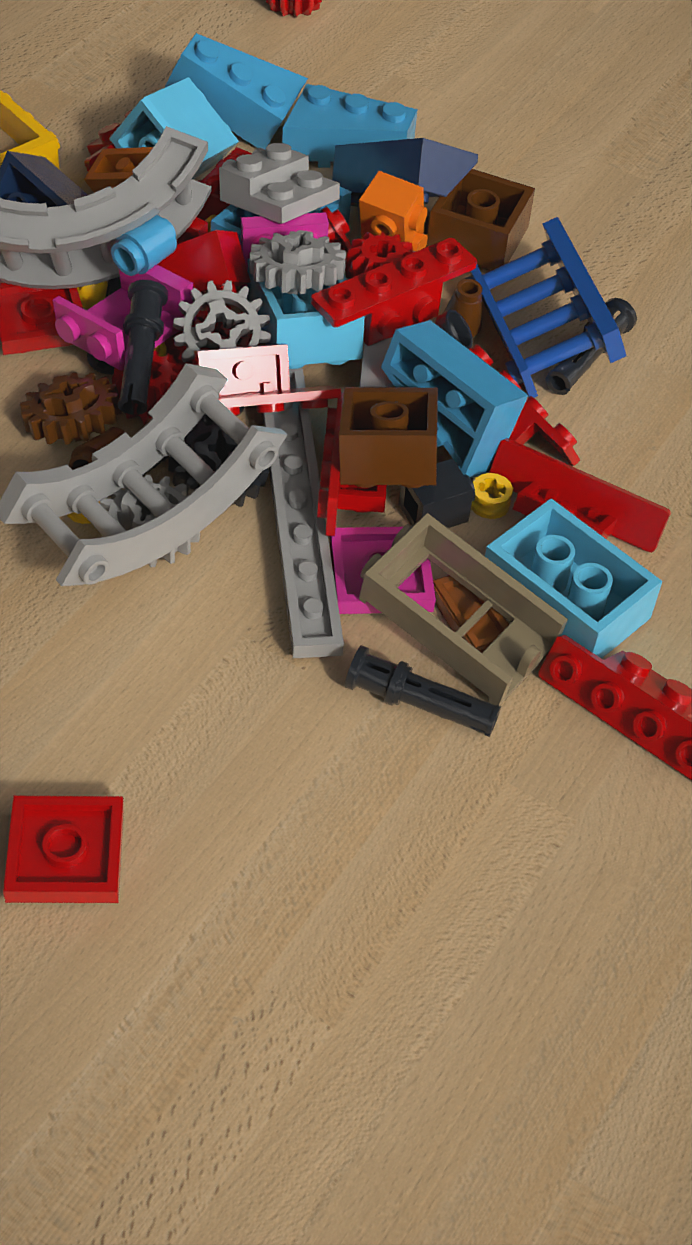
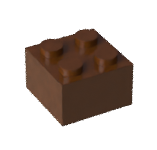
(484, 216)
(388, 436)

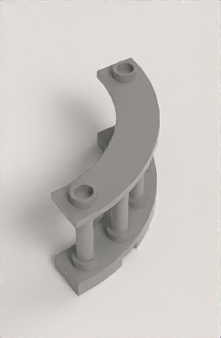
(74, 241)
(59, 491)

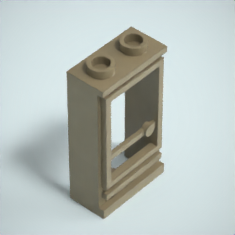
(510, 655)

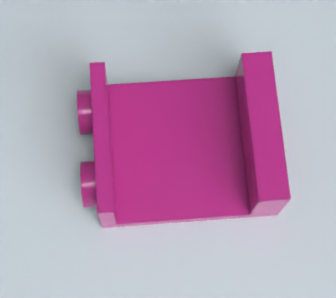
(101, 326)

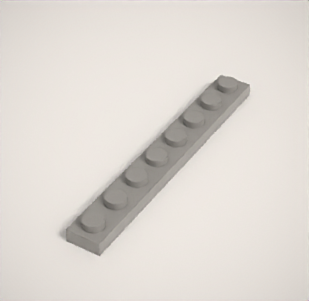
(301, 535)

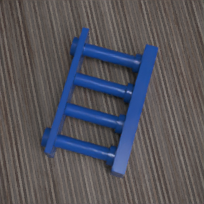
(584, 305)

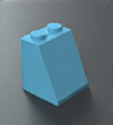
(182, 109)

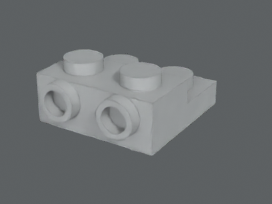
(275, 184)

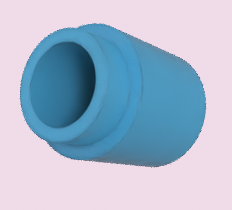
(144, 246)

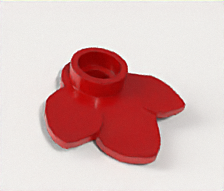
(337, 228)

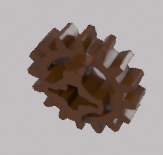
(70, 408)

